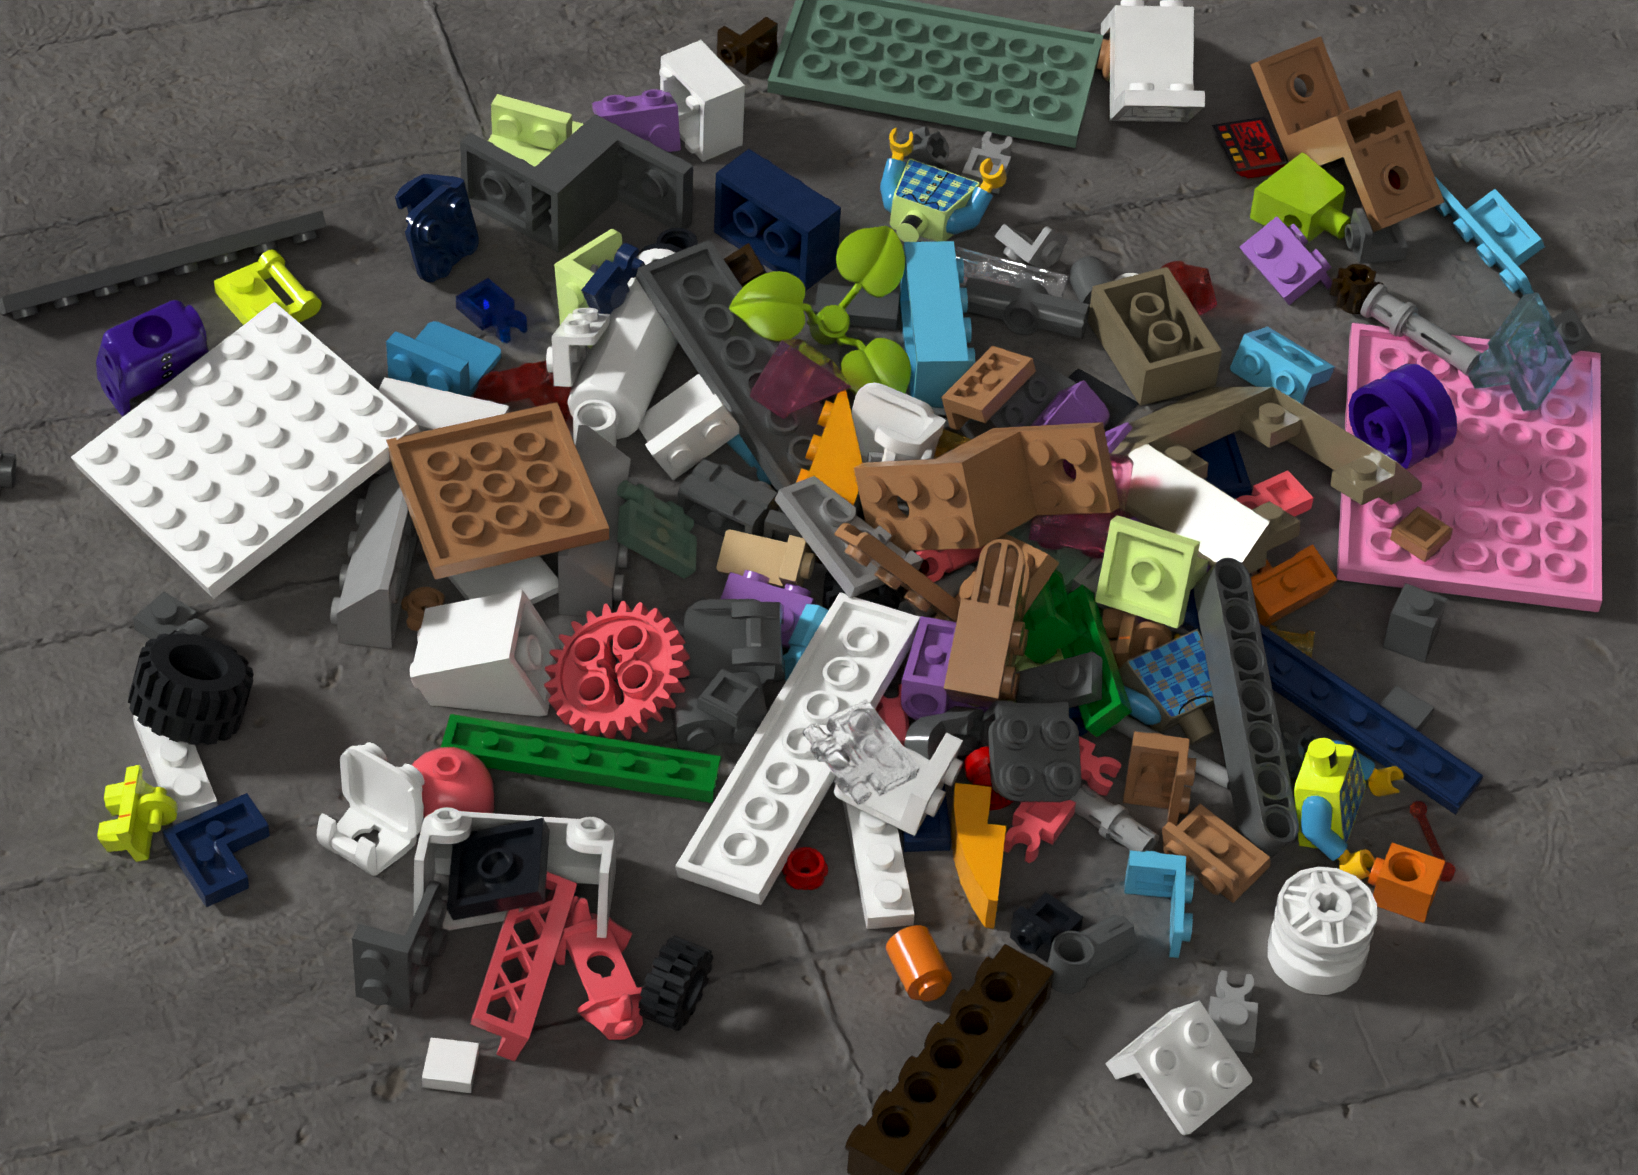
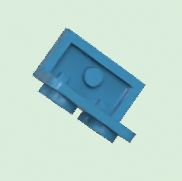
(441, 359)

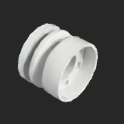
(1322, 930)

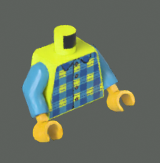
(1330, 797)

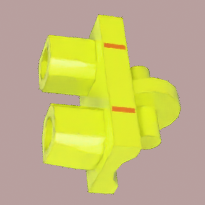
(140, 811)

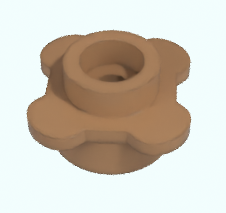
(417, 602)

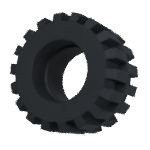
(190, 688)

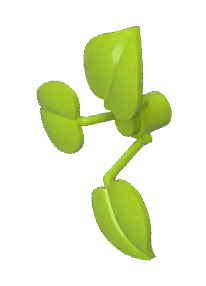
(870, 259)

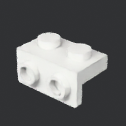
(571, 341)

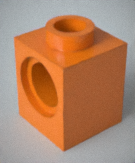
(1406, 881)

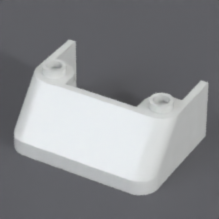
(577, 850)

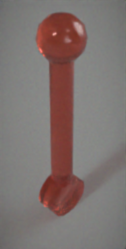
(1419, 810)

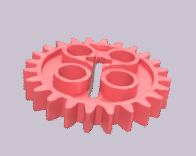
(654, 660)

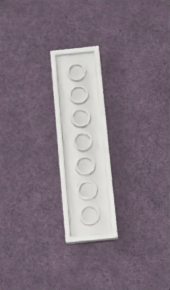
(777, 777)

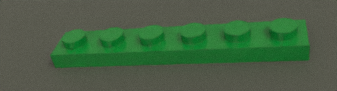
(586, 758)

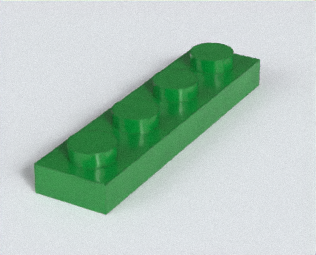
(1092, 637)

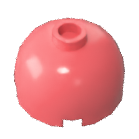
(455, 781)

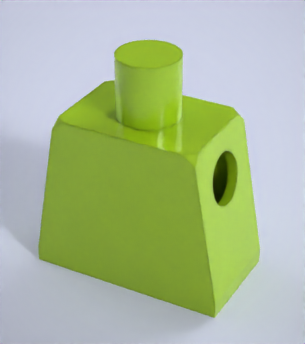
(1302, 196)

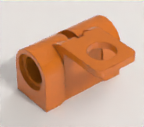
(1291, 585)

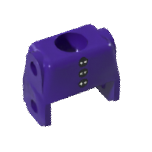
(149, 351)

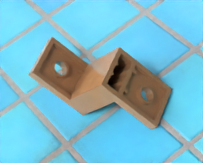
(1368, 136)
(989, 486)

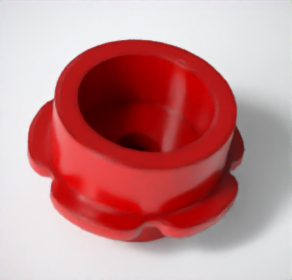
(806, 860)

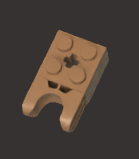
(991, 629)

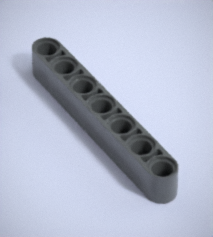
(1245, 707)

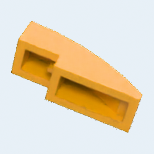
(977, 849)

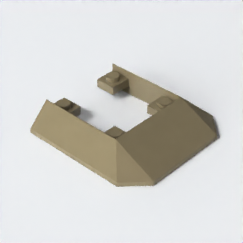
(1170, 483)

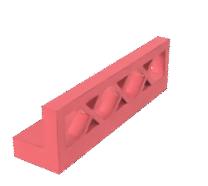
(536, 959)

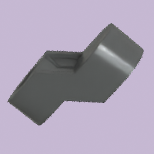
(958, 721)

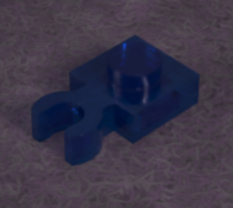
(491, 306)

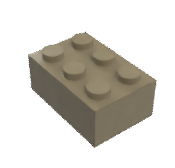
(1154, 336)

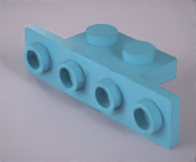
(1499, 233)

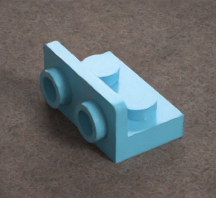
(1277, 362)

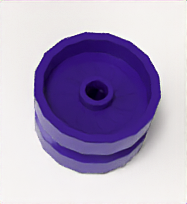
(1404, 415)

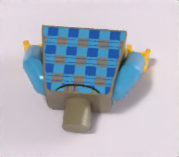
(1171, 687)

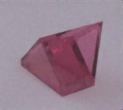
(797, 378)

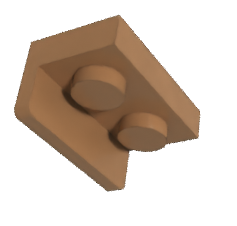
(986, 386)

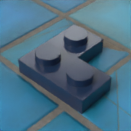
(207, 844)

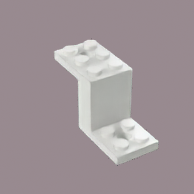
(1152, 62)

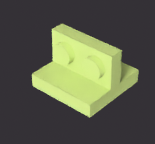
(528, 128)
(1149, 571)

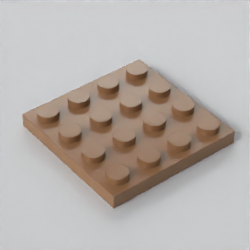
(497, 490)

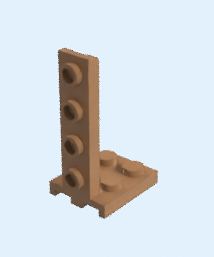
(921, 590)

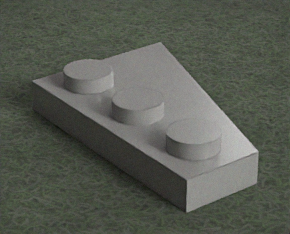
(817, 515)

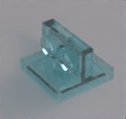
(1524, 354)

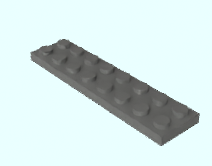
(694, 300)

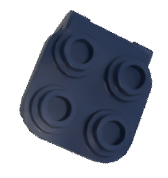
(439, 223)

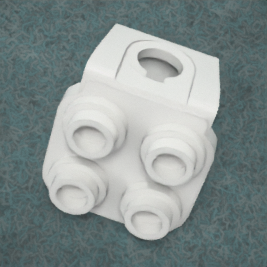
(894, 424)
(379, 799)

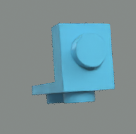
(1164, 876)

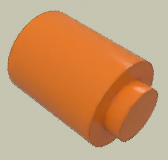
(919, 963)

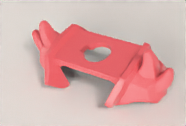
(614, 998)

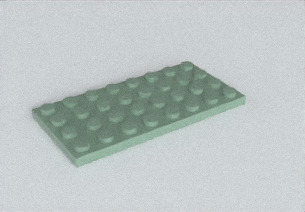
(939, 66)

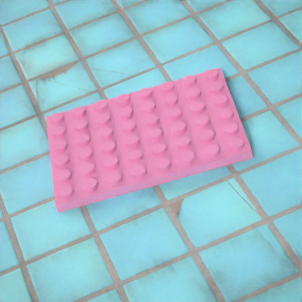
(1509, 486)

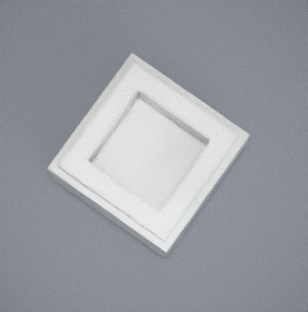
(450, 1065)

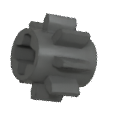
(928, 148)
(1295, 744)

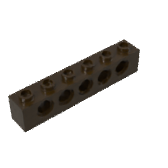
(1024, 990)

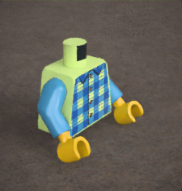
(932, 200)

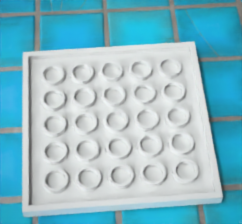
(244, 448)

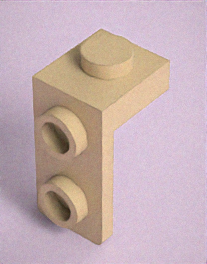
(775, 559)

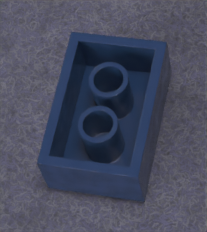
(778, 216)

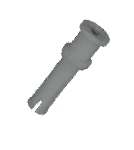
(1404, 320)

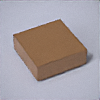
(1421, 534)

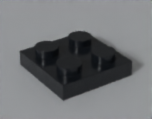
(499, 869)

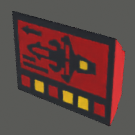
(1251, 147)

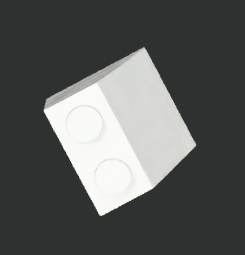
(485, 655)

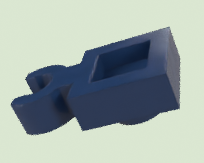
(609, 283)

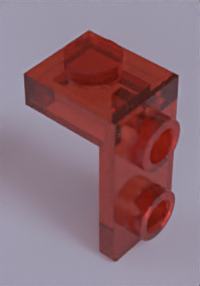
(524, 382)

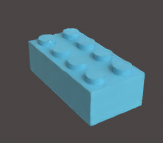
(934, 320)

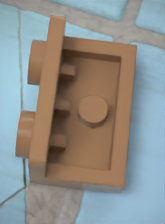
(1158, 773)
(1215, 853)

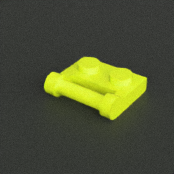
(249, 294)

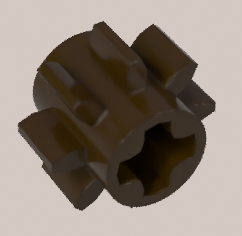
(1353, 287)

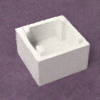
(707, 99)

